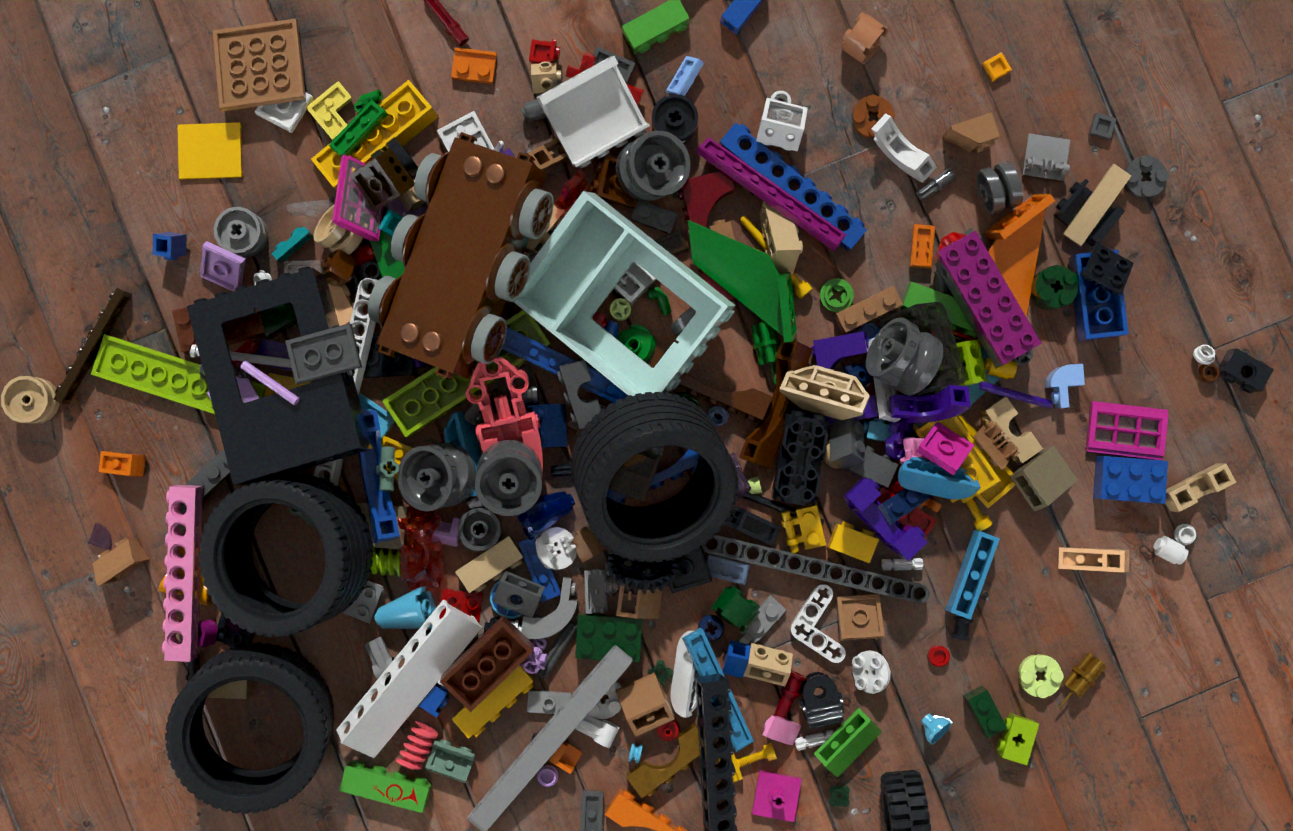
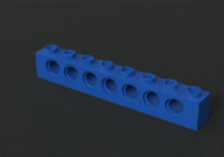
(741, 133)

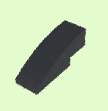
(753, 525)

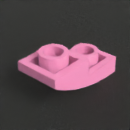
(781, 730)

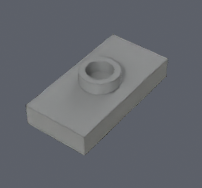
(546, 701)

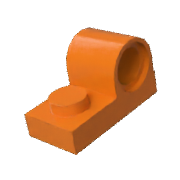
(122, 463)

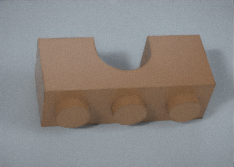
(868, 310)

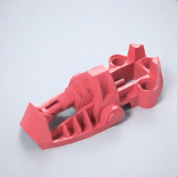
(506, 422)

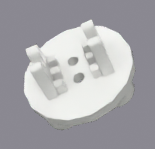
(548, 551)
(872, 681)

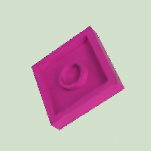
(945, 448)
(776, 796)

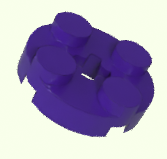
(900, 431)

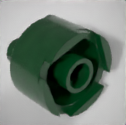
(1063, 280)
(735, 608)

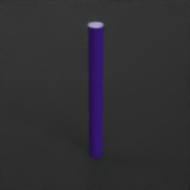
(1015, 394)

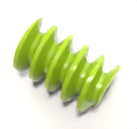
(386, 562)

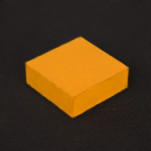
(997, 67)

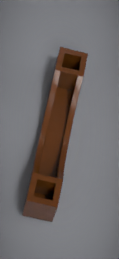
(750, 401)
(764, 440)

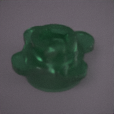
(660, 666)
(843, 800)

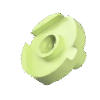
(1040, 688)

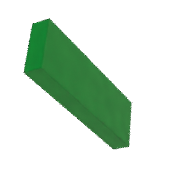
(358, 129)

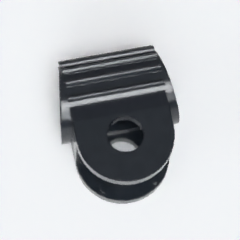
(823, 708)

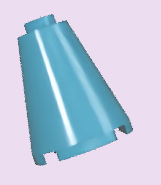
(407, 611)

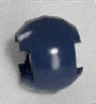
(715, 620)

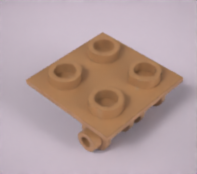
(997, 454)

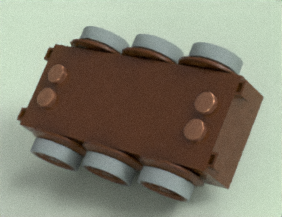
(461, 257)

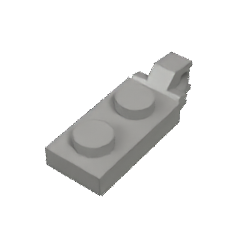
(769, 613)

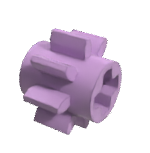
(534, 661)

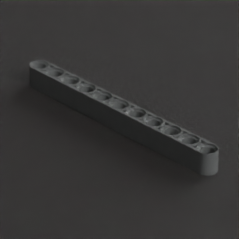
(846, 572)

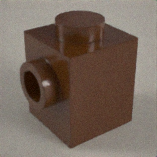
(338, 267)

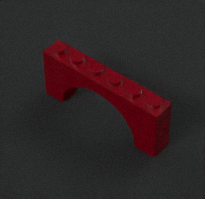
(700, 197)

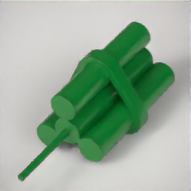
(765, 344)

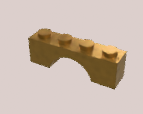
(647, 777)

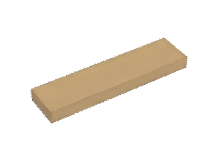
(1096, 205)

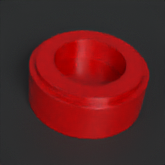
(938, 655)

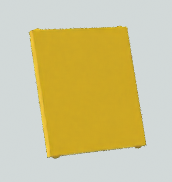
(209, 151)

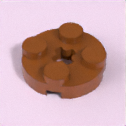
(866, 105)

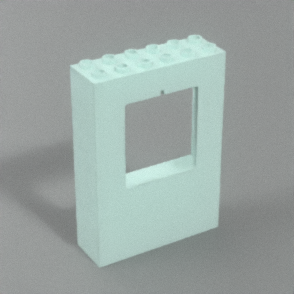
(581, 269)

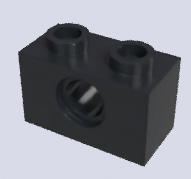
(1256, 371)

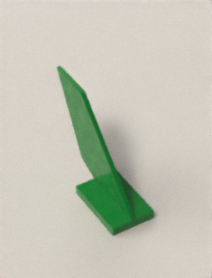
(747, 276)

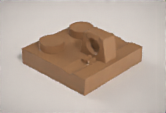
(860, 617)

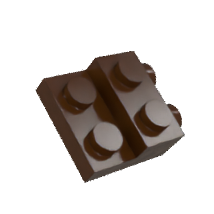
(607, 184)

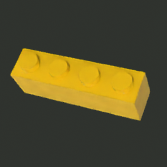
(503, 695)

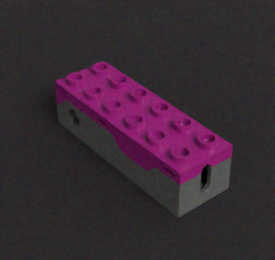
(984, 297)

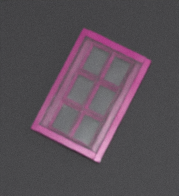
(351, 206)
(1127, 430)

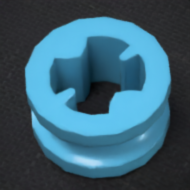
(635, 752)

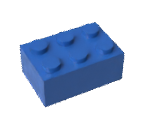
(1130, 479)

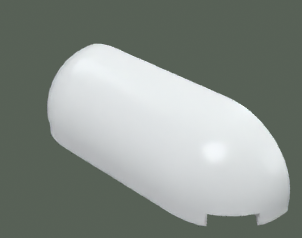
(683, 682)

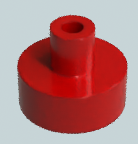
(673, 731)

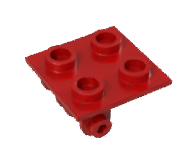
(464, 601)

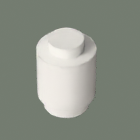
(1170, 550)

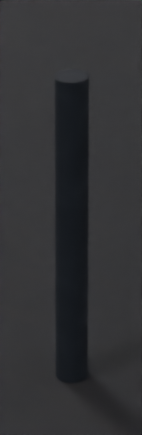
(771, 504)

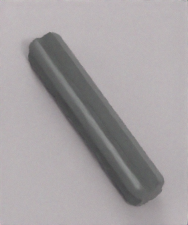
(558, 649)

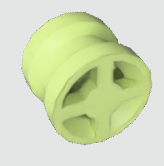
(618, 306)

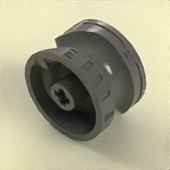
(653, 166)
(904, 356)
(436, 476)
(508, 478)

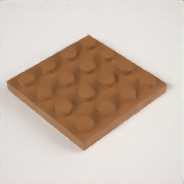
(258, 65)

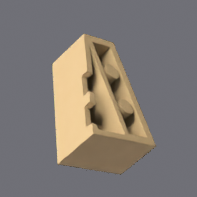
(781, 239)

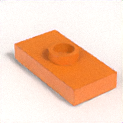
(922, 246)

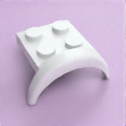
(470, 125)

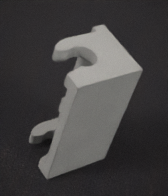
(595, 597)

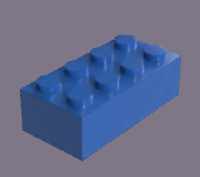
(1096, 310)

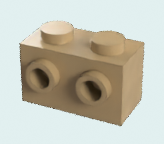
(769, 664)

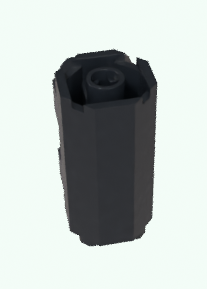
(800, 458)

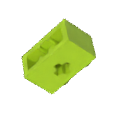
(1017, 750)

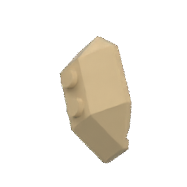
(825, 392)

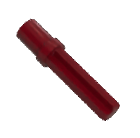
(452, 27)

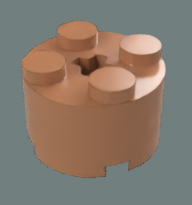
(863, 38)

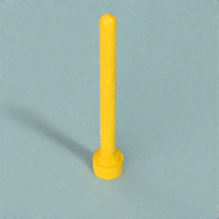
(800, 286)

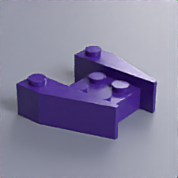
(900, 538)

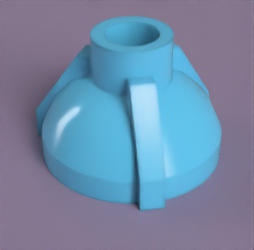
(935, 727)

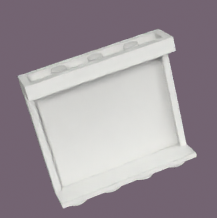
(593, 112)

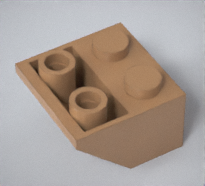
(638, 604)
(645, 704)

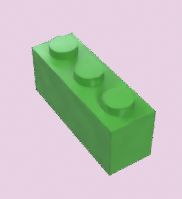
(655, 26)
(848, 742)

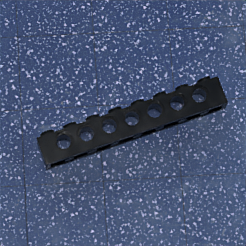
(713, 814)

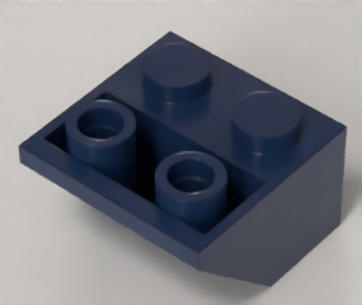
(552, 424)

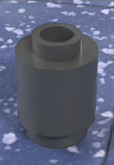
(533, 111)

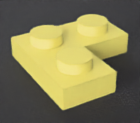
(327, 105)

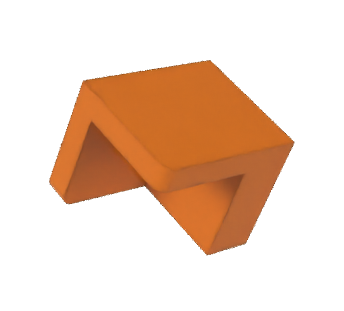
(566, 757)

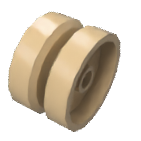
(334, 236)
(29, 400)

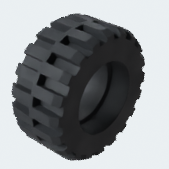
(904, 801)

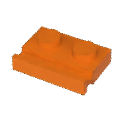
(474, 65)

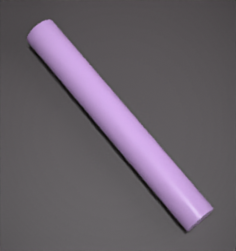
(269, 382)

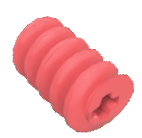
(418, 747)

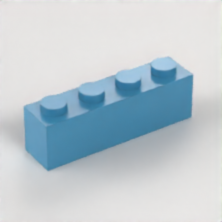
(972, 574)

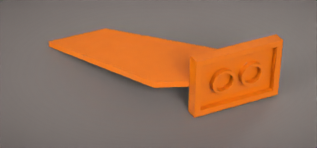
(1018, 244)

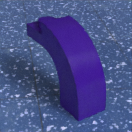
(931, 408)

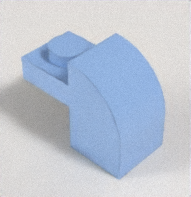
(1061, 379)

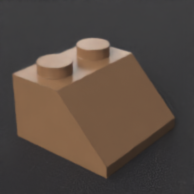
(974, 134)
(119, 562)

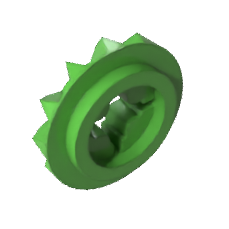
(837, 285)

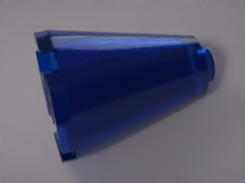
(545, 513)

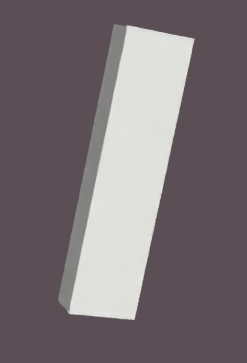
(410, 682)

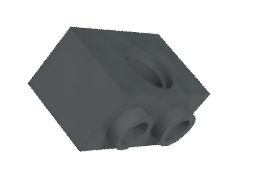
(514, 585)

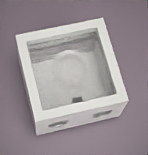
(782, 124)

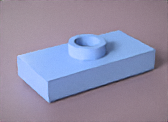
(685, 76)

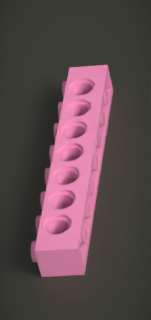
(190, 584)

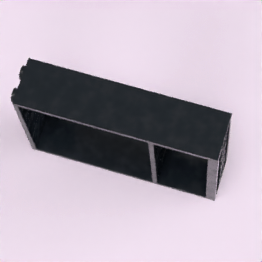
(270, 433)

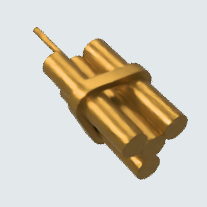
(1083, 676)

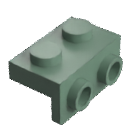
(450, 761)

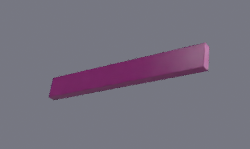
(771, 193)

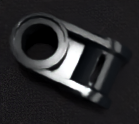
(363, 272)

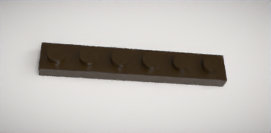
(88, 352)

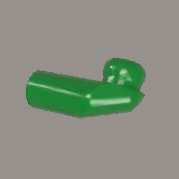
(366, 98)
(662, 298)

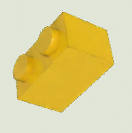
(853, 543)

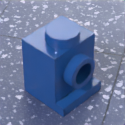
(434, 699)

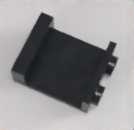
(1069, 207)

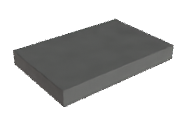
(323, 354)

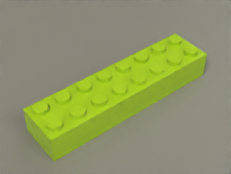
(434, 396)

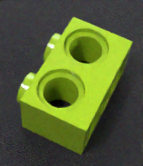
(972, 362)

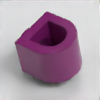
(207, 633)

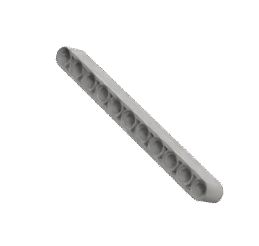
(549, 738)

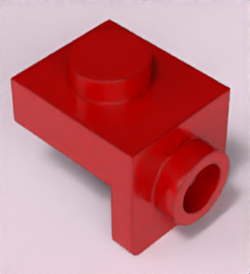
(544, 51)

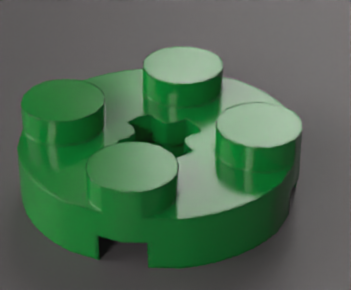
(645, 339)

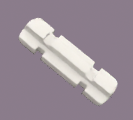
(901, 564)
(813, 740)

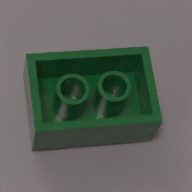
(602, 631)

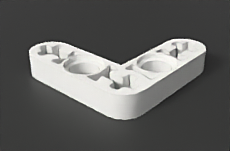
(809, 623)

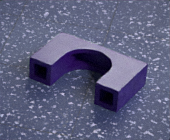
(833, 350)

